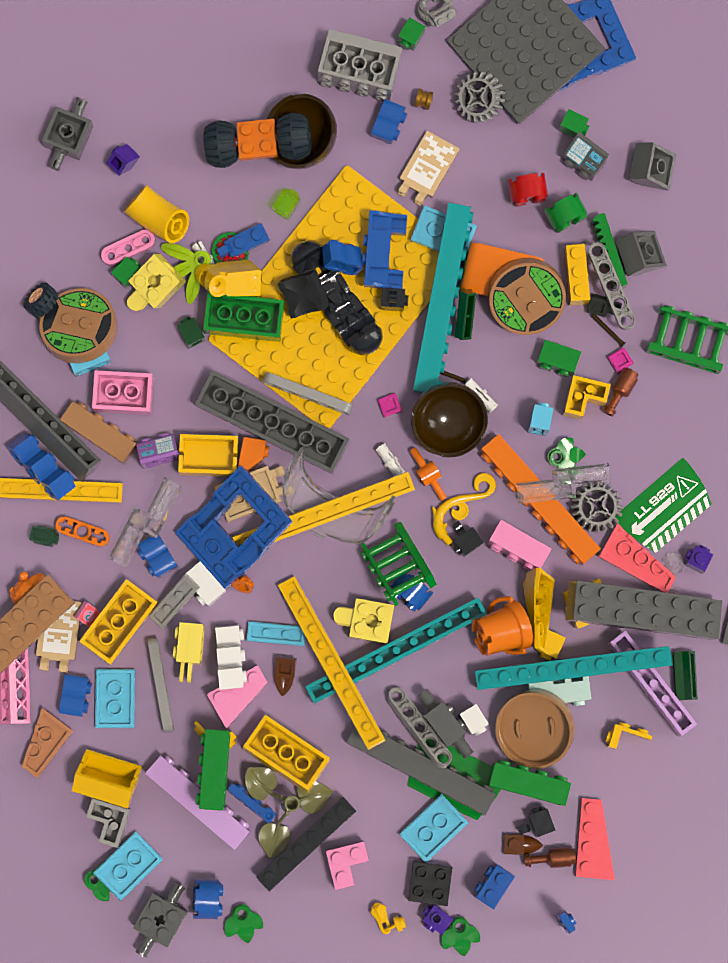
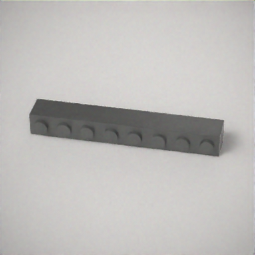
(46, 425)
(423, 770)

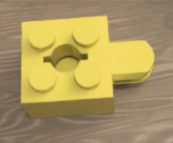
(154, 284)
(367, 620)
(189, 647)

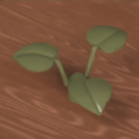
(260, 783)

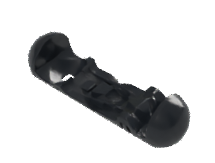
(344, 310)

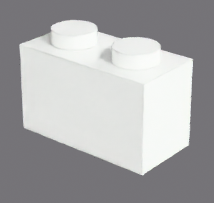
(210, 588)
(474, 720)

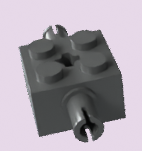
(61, 123)
(445, 724)
(148, 924)

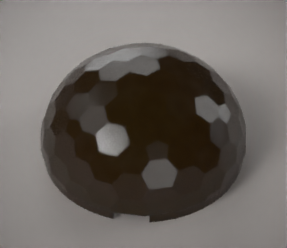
(321, 123)
(449, 419)

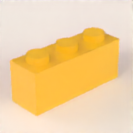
(577, 274)

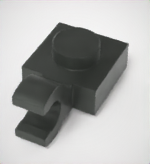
(599, 305)

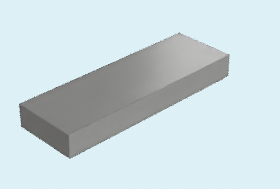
(174, 601)

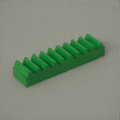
(604, 235)

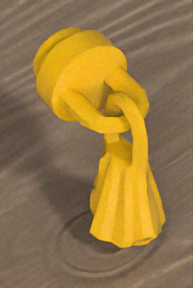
(379, 912)

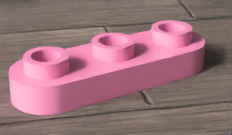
(134, 241)

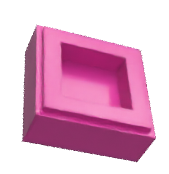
(620, 360)
(389, 405)

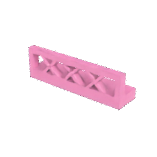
(9, 686)

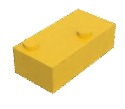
(118, 622)
(286, 754)

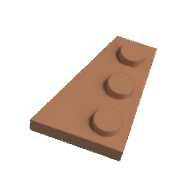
(45, 743)

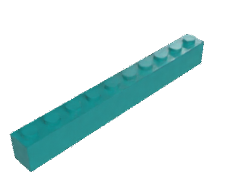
(442, 297)
(402, 647)
(574, 667)

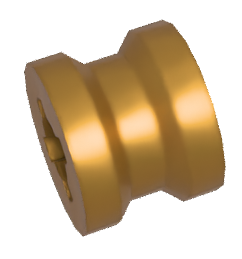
(424, 99)

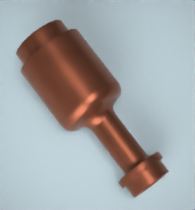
(622, 387)
(555, 858)

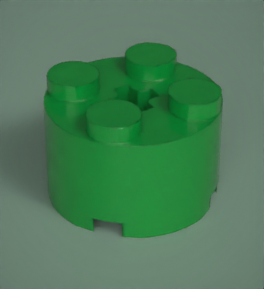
(566, 211)

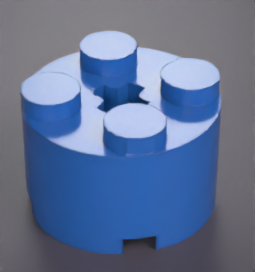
(415, 596)
(206, 899)

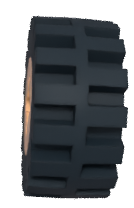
(41, 300)

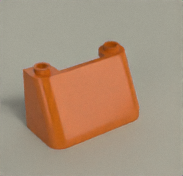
(482, 265)

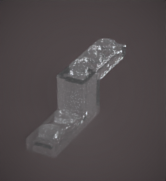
(563, 483)
(145, 522)

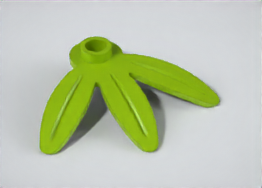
(189, 266)

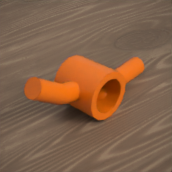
(428, 473)

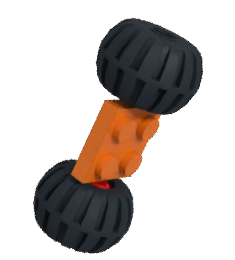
(257, 140)

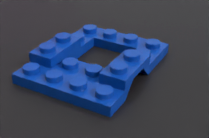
(620, 47)
(215, 546)

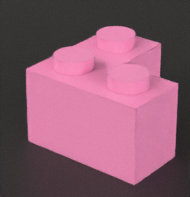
(340, 861)

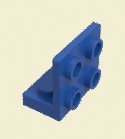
(493, 886)

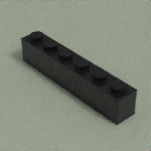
(306, 844)

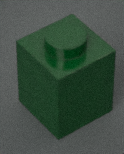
(191, 332)

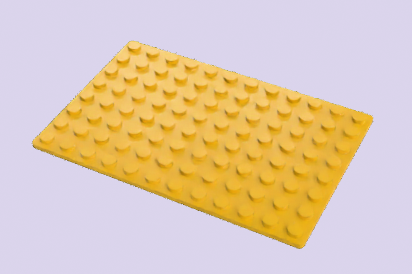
(309, 344)

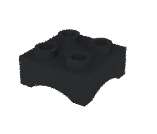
(303, 293)
(430, 883)

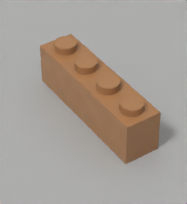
(98, 432)

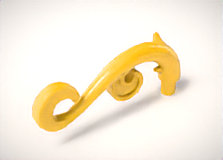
(461, 514)

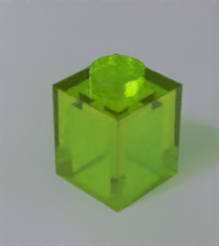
(286, 203)

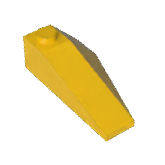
(538, 596)

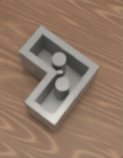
(114, 820)

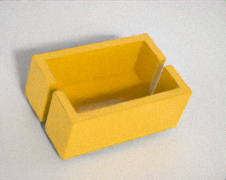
(208, 455)
(106, 778)

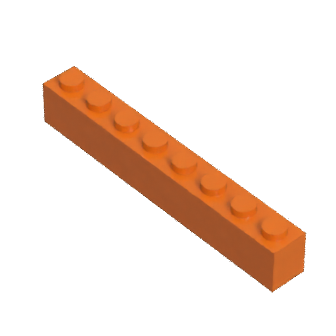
(552, 513)

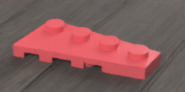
(628, 555)
(593, 845)

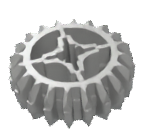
(468, 107)
(604, 511)

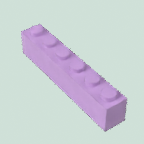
(656, 689)
(184, 791)

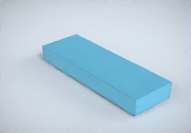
(275, 634)

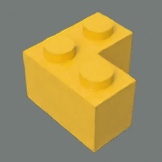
(583, 391)

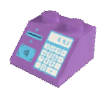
(158, 451)

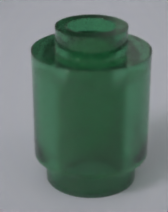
(44, 536)

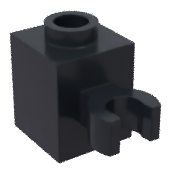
(393, 299)
(467, 540)
(539, 822)

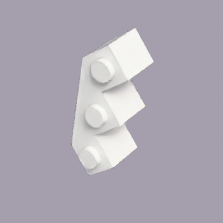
(230, 657)

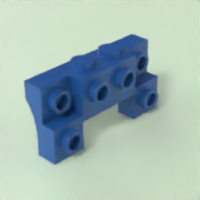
(376, 259)

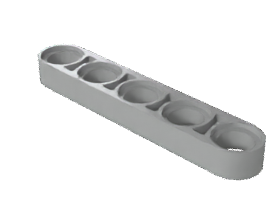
(611, 295)
(307, 393)
(160, 684)
(420, 737)

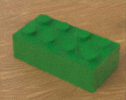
(244, 317)
(214, 770)
(529, 784)

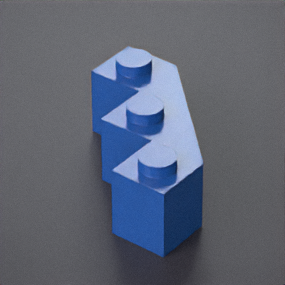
(41, 466)

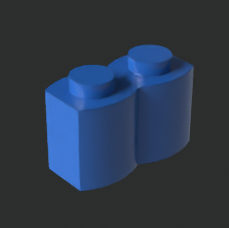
(388, 122)
(342, 257)
(157, 555)
(74, 695)

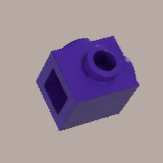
(122, 159)
(698, 558)
(436, 919)

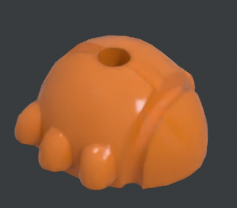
(243, 584)

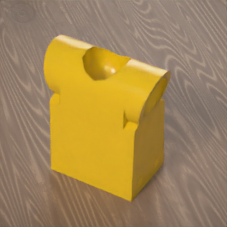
(230, 278)

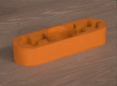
(70, 522)

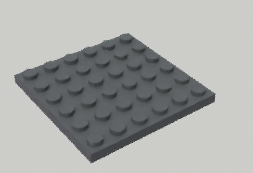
(528, 48)

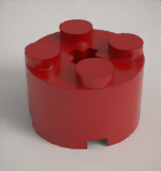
(528, 188)

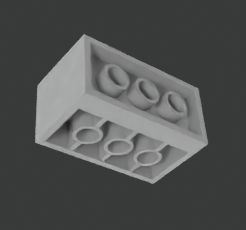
(359, 65)

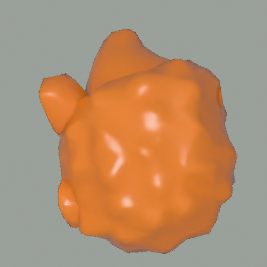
(24, 586)

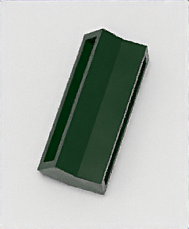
(465, 314)
(685, 675)

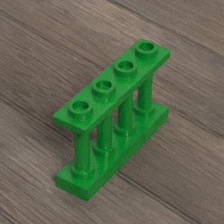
(675, 353)
(416, 562)

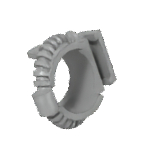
(438, 16)

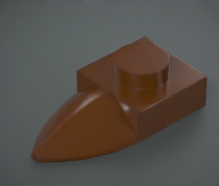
(284, 673)
(520, 844)

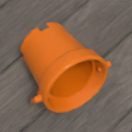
(503, 629)

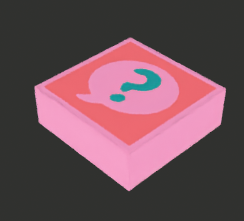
(87, 614)

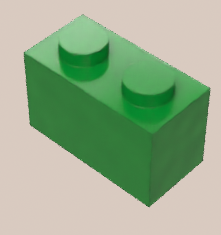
(558, 358)

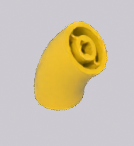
(158, 215)

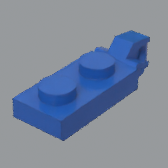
(244, 242)
(238, 792)
(566, 921)

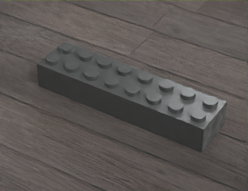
(272, 422)
(643, 610)

